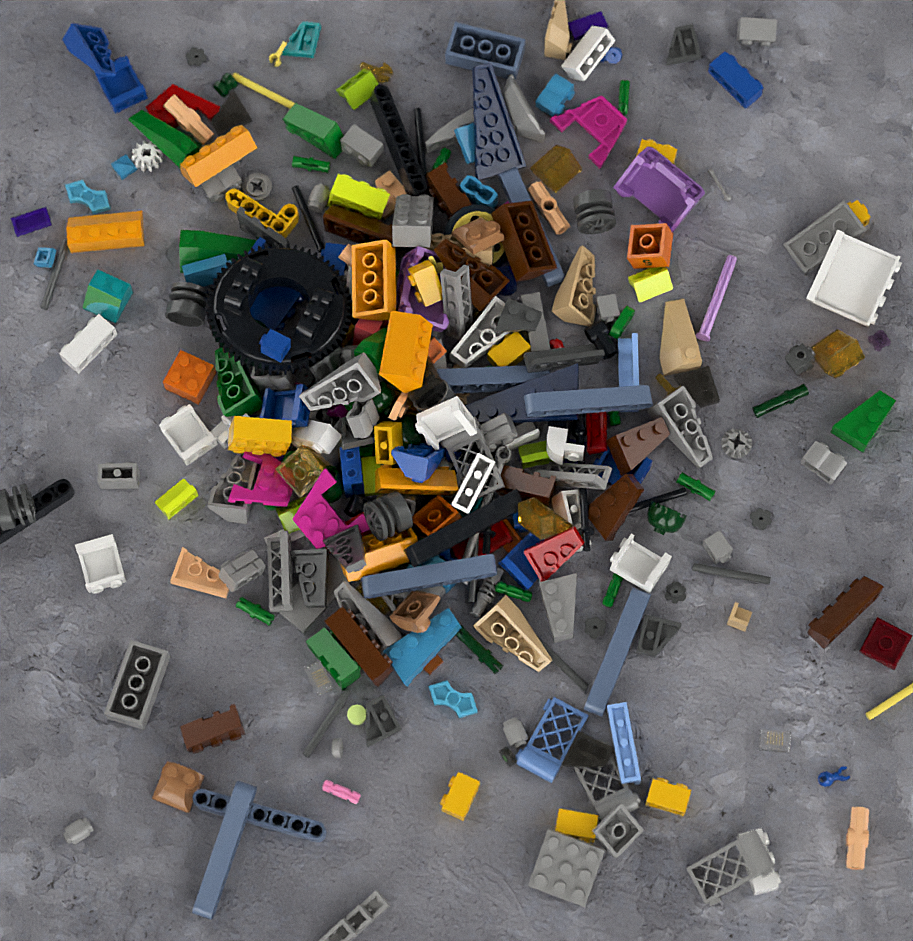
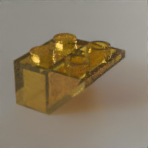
(540, 519)

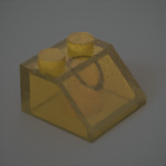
(837, 353)

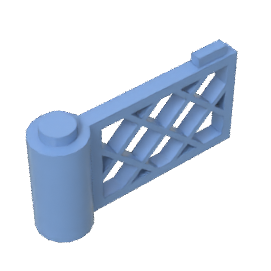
(535, 759)

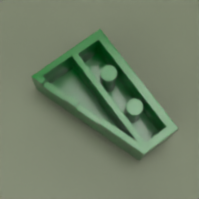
(315, 129)
(864, 421)
(334, 658)

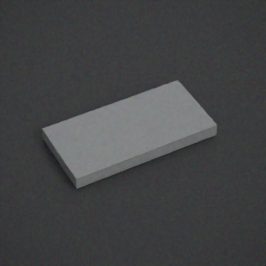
(813, 242)
(304, 617)

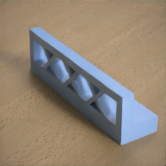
(628, 362)
(624, 743)

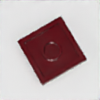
(885, 643)

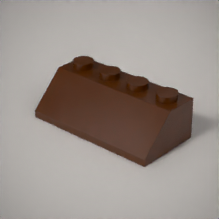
(355, 226)
(524, 240)
(844, 611)
(359, 645)

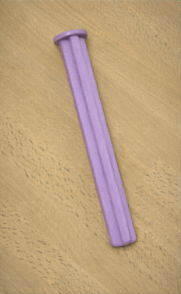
(716, 299)

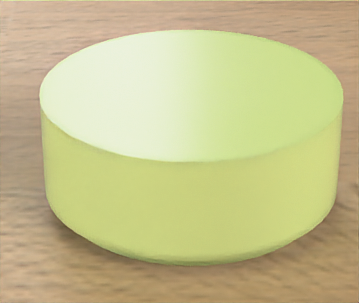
(356, 714)

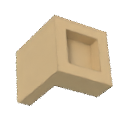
(739, 618)

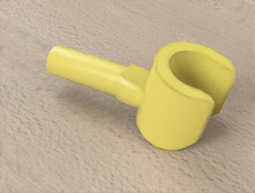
(277, 55)
(437, 265)

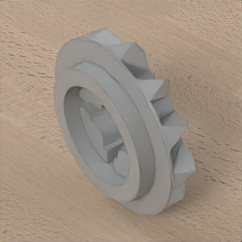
(256, 179)
(741, 450)

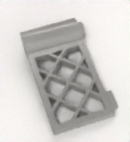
(462, 440)
(606, 805)
(755, 858)

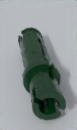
(785, 398)
(485, 656)

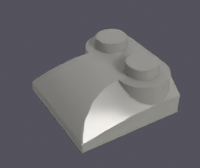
(617, 830)

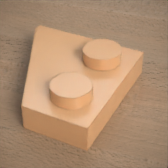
(400, 407)

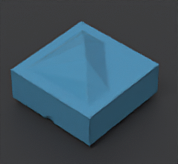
(124, 167)
(45, 257)

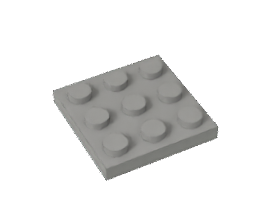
(566, 867)

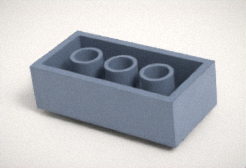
(477, 46)

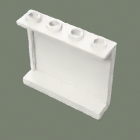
(853, 279)

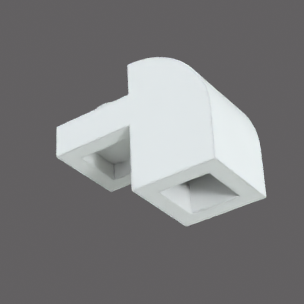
(558, 448)

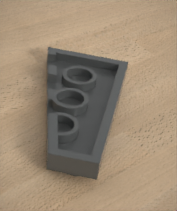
(348, 549)

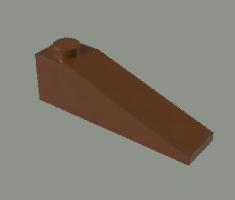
(484, 279)

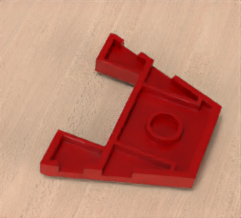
(191, 100)

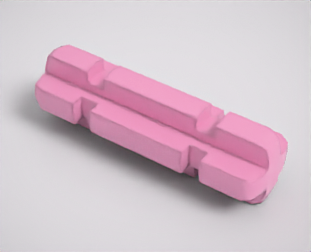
(341, 792)

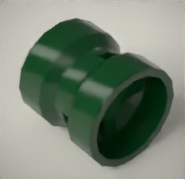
(225, 85)

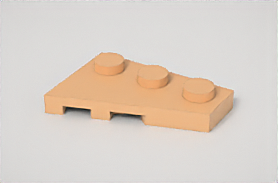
(197, 575)

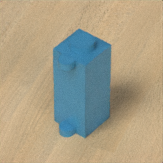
(204, 271)

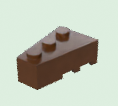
(446, 192)

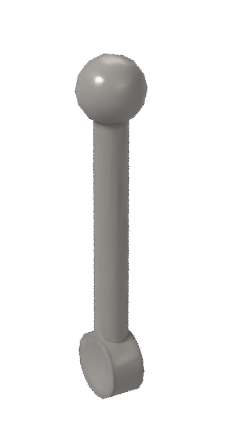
(727, 197)

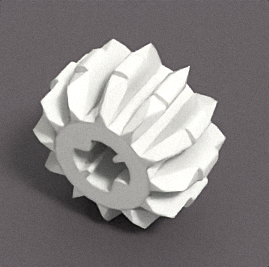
(147, 156)

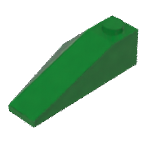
(168, 139)
(201, 245)
(373, 347)
(235, 387)

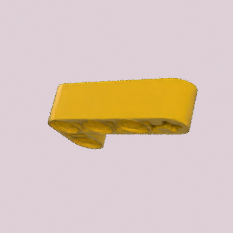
(260, 212)

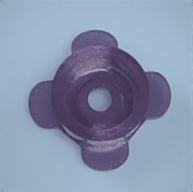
(874, 340)

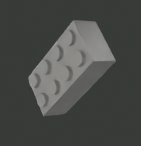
(413, 221)
(137, 684)

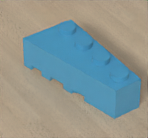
(417, 649)

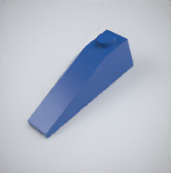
(90, 47)
(418, 460)

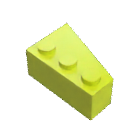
(358, 196)

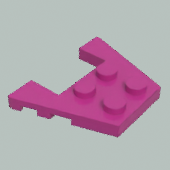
(600, 121)
(269, 485)
(318, 518)

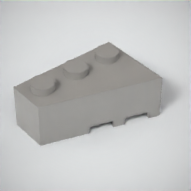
(559, 605)

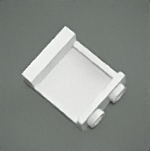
(445, 421)
(187, 434)
(101, 564)
(638, 564)

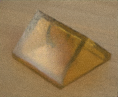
(556, 167)

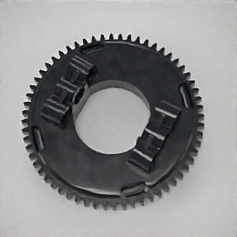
(318, 330)

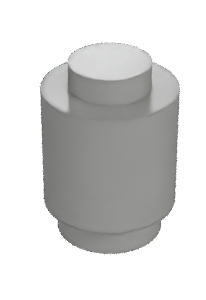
(318, 198)
(515, 733)
(77, 831)

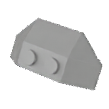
(520, 112)

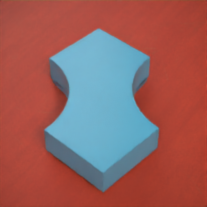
(80, 193)
(445, 695)

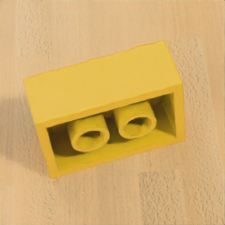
(259, 435)

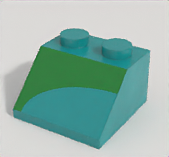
(107, 296)

